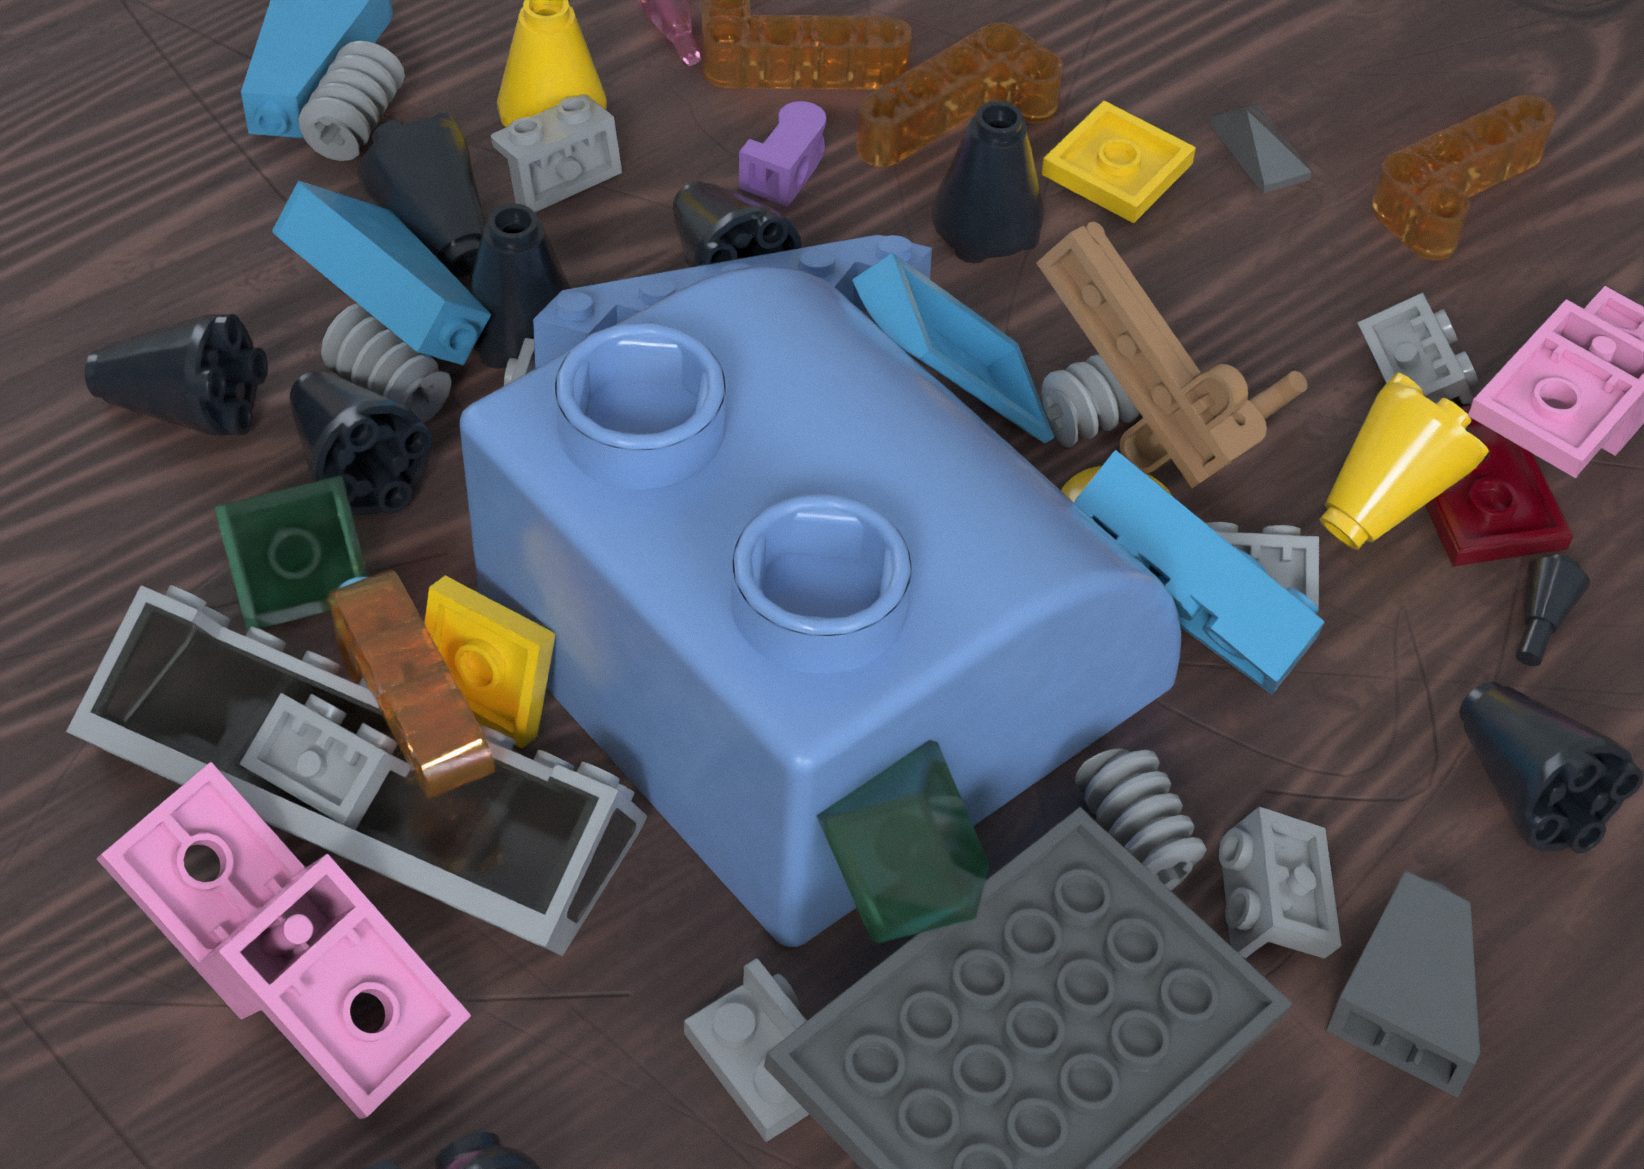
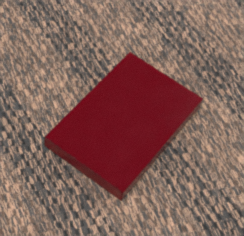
(1499, 506)

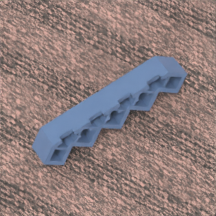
(595, 307)

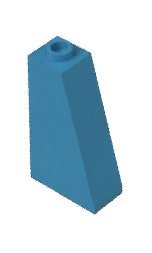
(295, 53)
(383, 270)

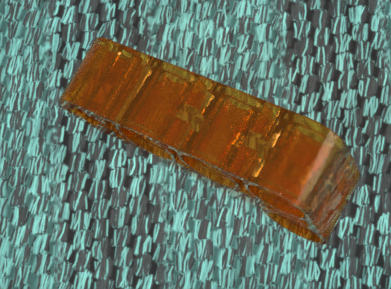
(800, 49)
(950, 88)
(1428, 183)
(412, 685)

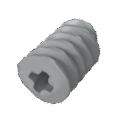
(350, 100)
(380, 361)
(1083, 400)
(1140, 813)

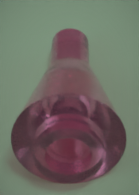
(674, 21)

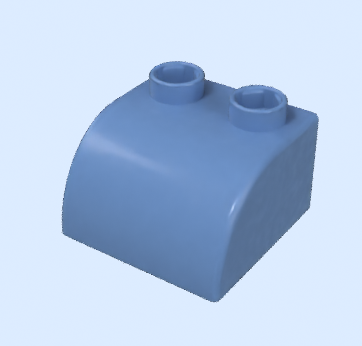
(795, 571)

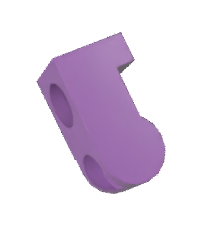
(787, 156)

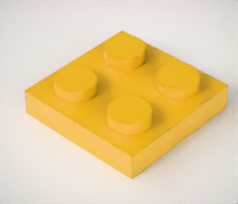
(1118, 161)
(493, 656)

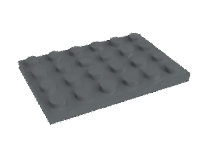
(1039, 1029)

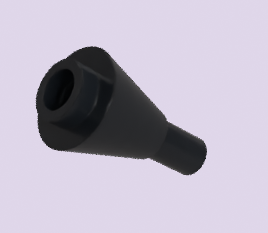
(1552, 591)

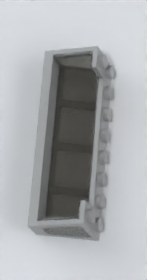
(508, 848)

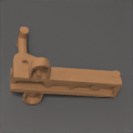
(1185, 416)

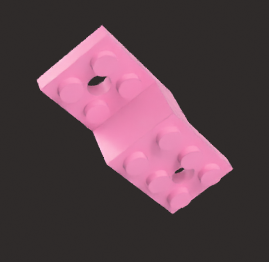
(1572, 384)
(285, 939)

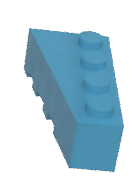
(1216, 588)

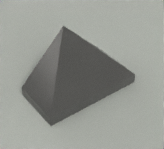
(1260, 148)

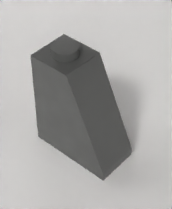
(1416, 987)

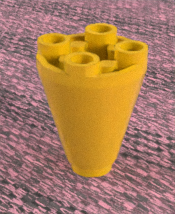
(546, 62)
(1399, 462)

